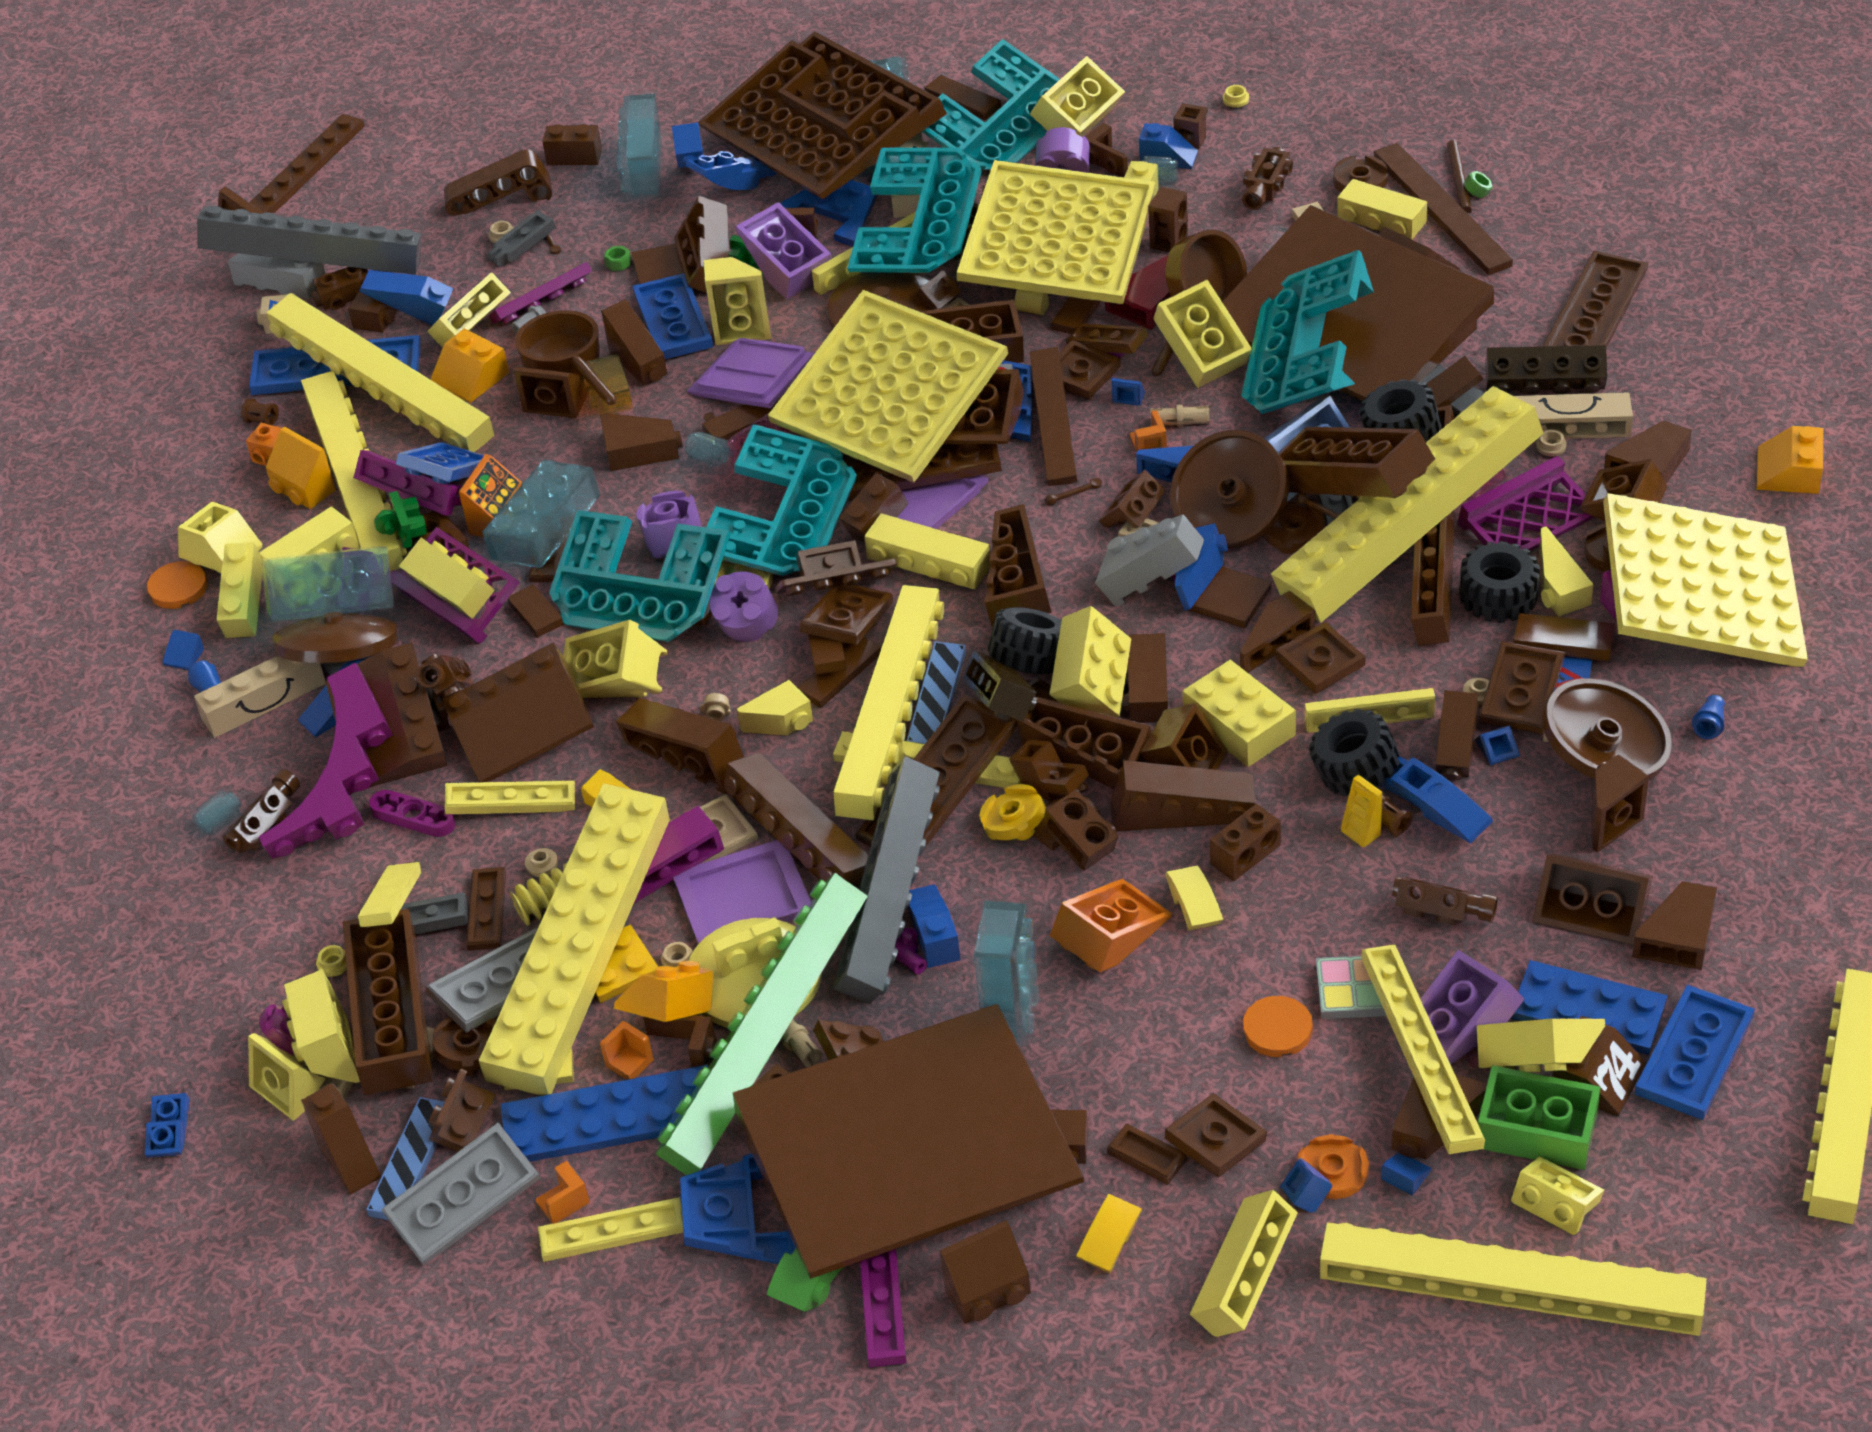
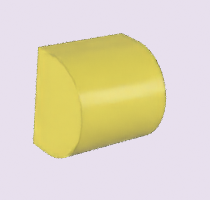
(1031, 302)

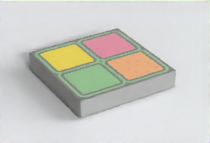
(1346, 989)

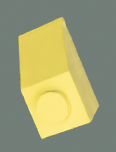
(776, 711)

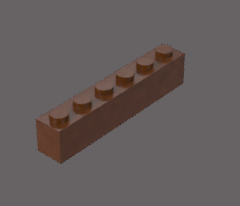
(794, 820)

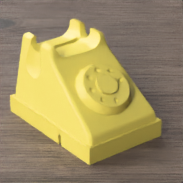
(614, 661)

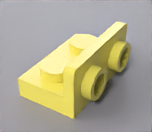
(1555, 1194)

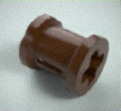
(259, 412)
(1395, 818)

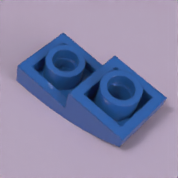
(168, 1125)

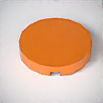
(177, 584)
(1277, 1026)
(1345, 1169)

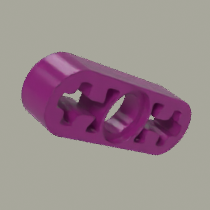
(403, 804)

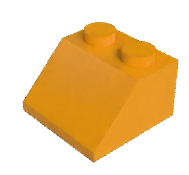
(469, 365)
(1791, 461)
(299, 469)
(669, 993)

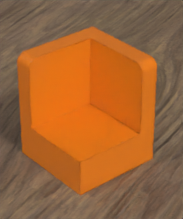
(1151, 436)
(626, 1051)
(565, 1197)

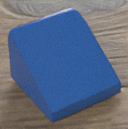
(1127, 391)
(183, 649)
(1498, 745)
(1404, 1173)
(1305, 1186)

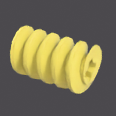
(536, 895)

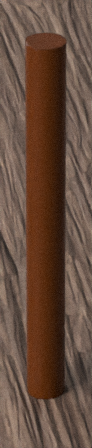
(1458, 174)

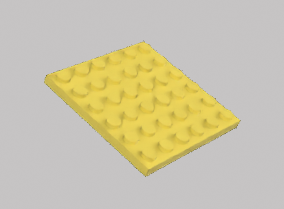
(1057, 232)
(888, 385)
(1703, 581)

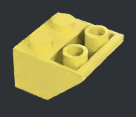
(205, 534)

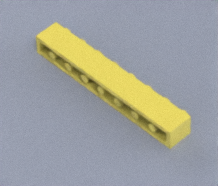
(1845, 1106)

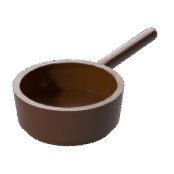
(1198, 258)
(563, 344)

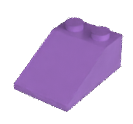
(782, 249)
(1467, 997)

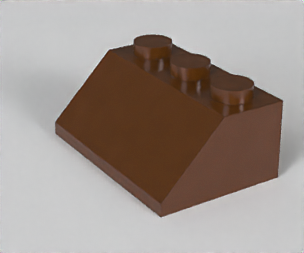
(1592, 898)

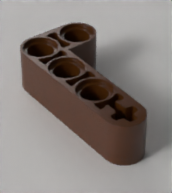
(498, 180)

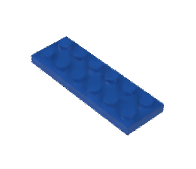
(284, 368)
(596, 1115)

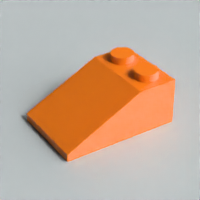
(1107, 923)

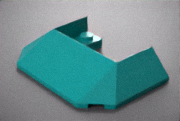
(1011, 130)
(947, 194)
(1285, 352)
(808, 512)
(596, 596)

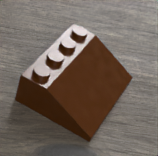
(992, 413)
(408, 712)
(518, 713)

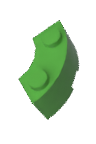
(794, 1287)

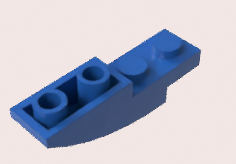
(730, 171)
(1438, 799)

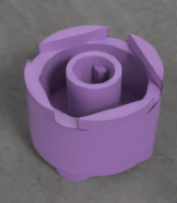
(1063, 150)
(661, 517)
(743, 606)

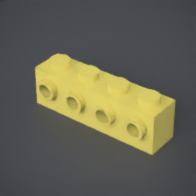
(928, 551)
(1243, 1263)

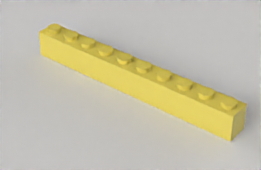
(380, 374)
(342, 447)
(888, 703)
(1513, 1278)

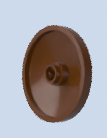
(890, 285)
(1231, 482)
(334, 638)
(1599, 719)

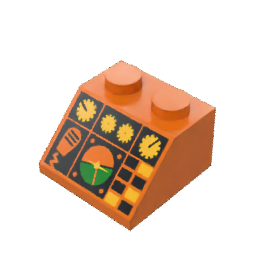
(486, 493)

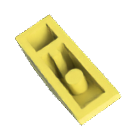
(1563, 581)

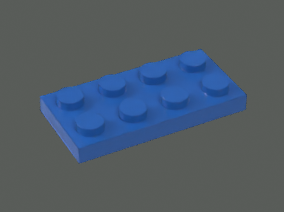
(672, 316)
(441, 461)
(1567, 994)
(1694, 1052)

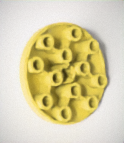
(737, 958)

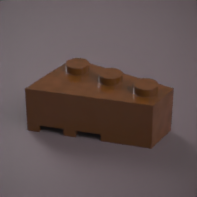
(702, 238)

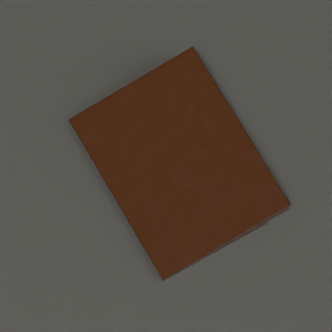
(821, 114)
(1394, 334)
(904, 1140)

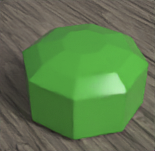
(1478, 184)
(617, 258)

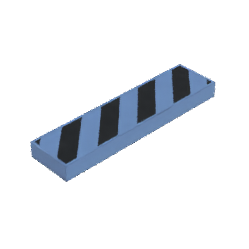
(937, 690)
(408, 1159)

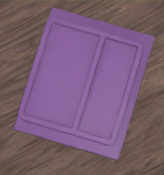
(752, 372)
(937, 502)
(740, 887)

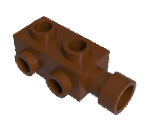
(1266, 176)
(338, 285)
(450, 673)
(262, 814)
(1435, 901)

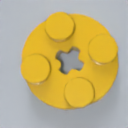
(1004, 822)

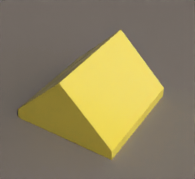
(280, 1076)

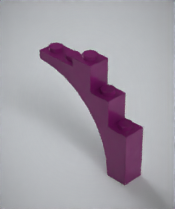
(348, 769)

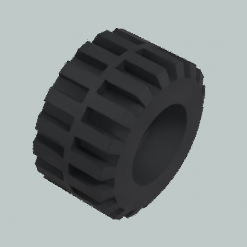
(1402, 406)
(1499, 581)
(1025, 640)
(1352, 747)

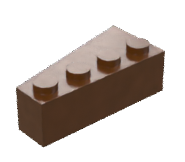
(1014, 565)
(1086, 738)
(681, 739)
(1178, 796)

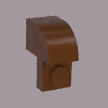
(1041, 768)

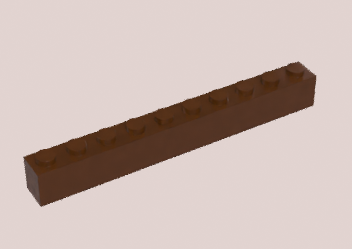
(1434, 574)

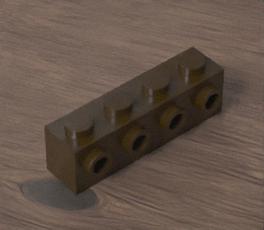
(1546, 368)
(999, 687)

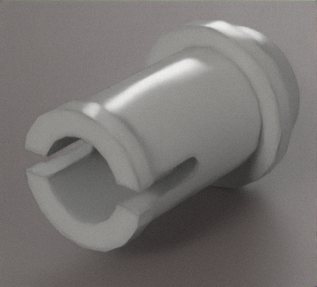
(533, 312)

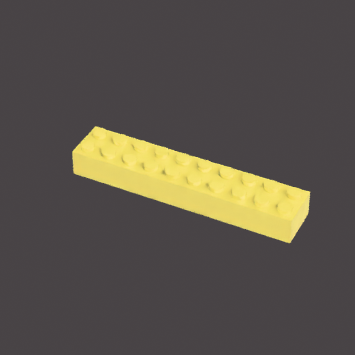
(1383, 528)
(574, 941)

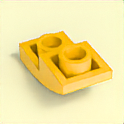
(1109, 1233)

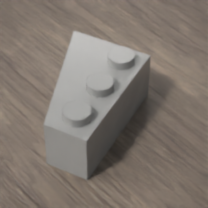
(275, 274)
(1146, 555)

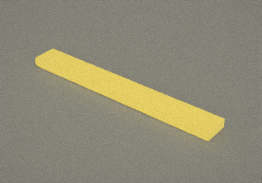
(1422, 1050)

